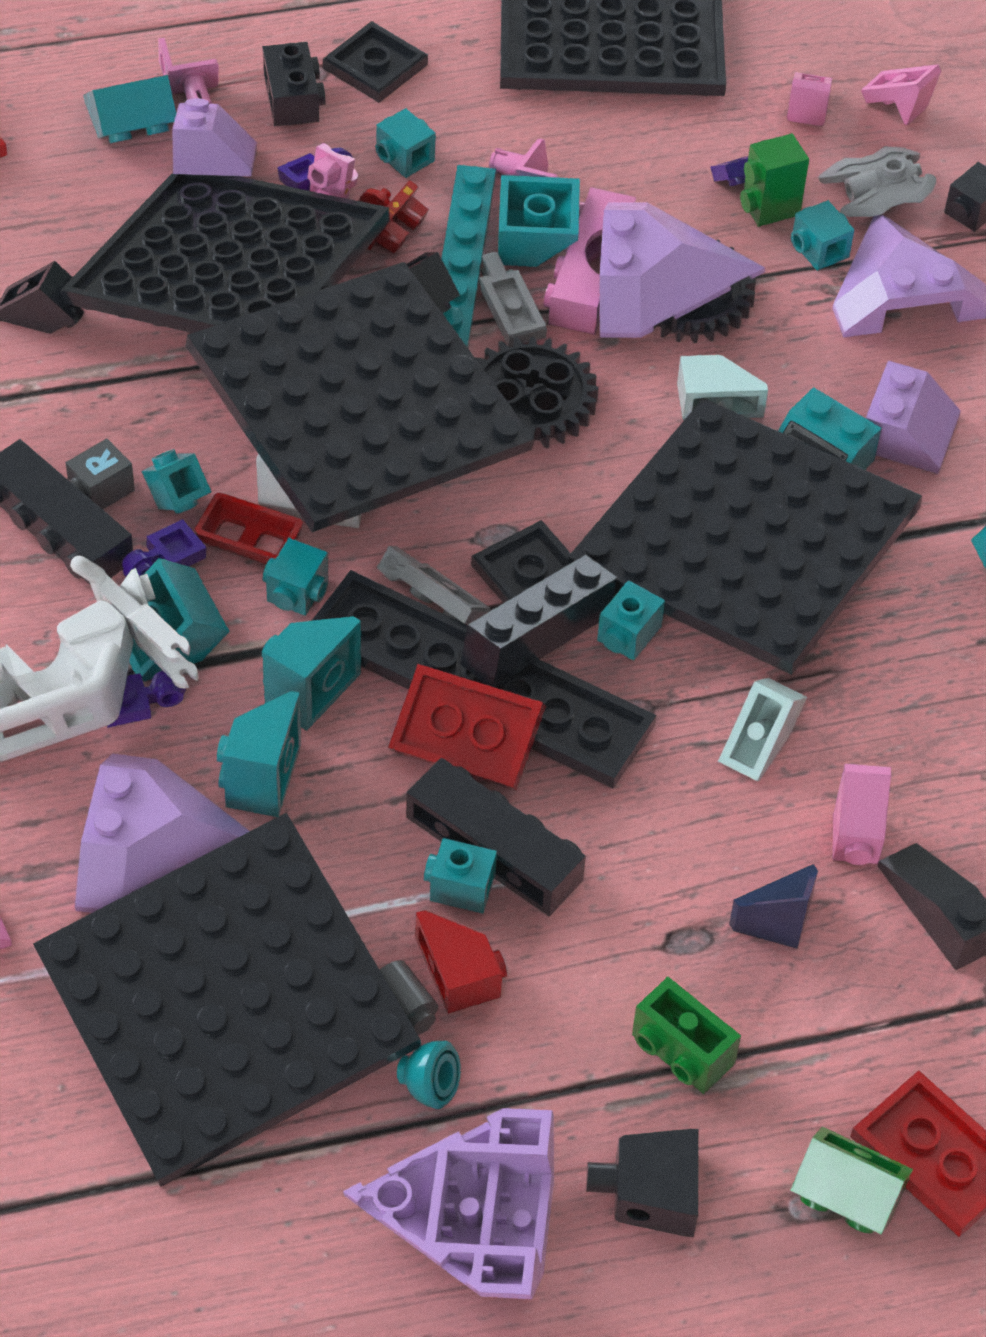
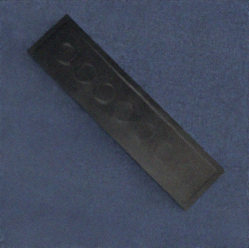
(580, 721)

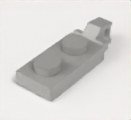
(510, 301)
(431, 586)

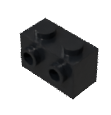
(292, 84)

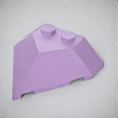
(659, 269)
(898, 273)
(142, 828)
(476, 1202)

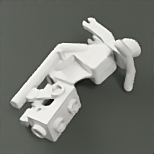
(90, 671)

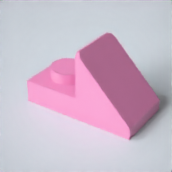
(906, 87)
(809, 99)

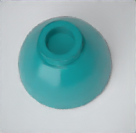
(431, 1073)

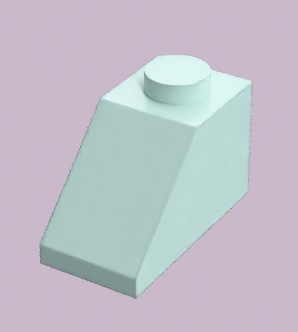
(721, 383)
(762, 727)

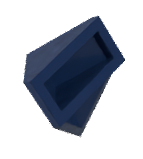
(777, 909)

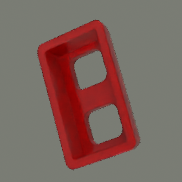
(256, 521)

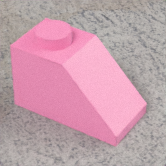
(861, 814)

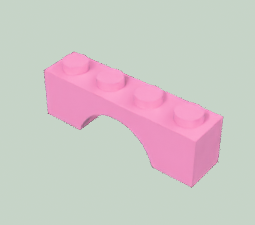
(576, 294)

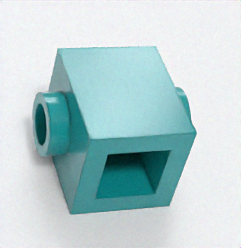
(405, 142)
(822, 235)
(176, 481)
(296, 577)
(630, 620)
(461, 875)

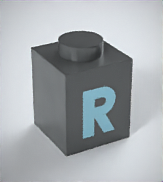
(102, 473)

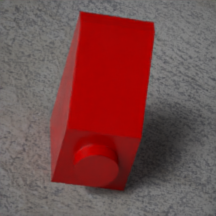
(459, 962)

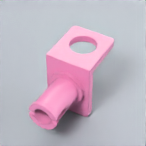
(190, 77)
(533, 163)

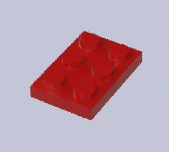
(467, 726)
(940, 1144)

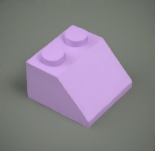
(210, 142)
(913, 417)

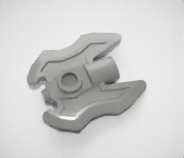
(880, 181)

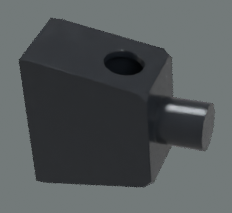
(652, 1180)

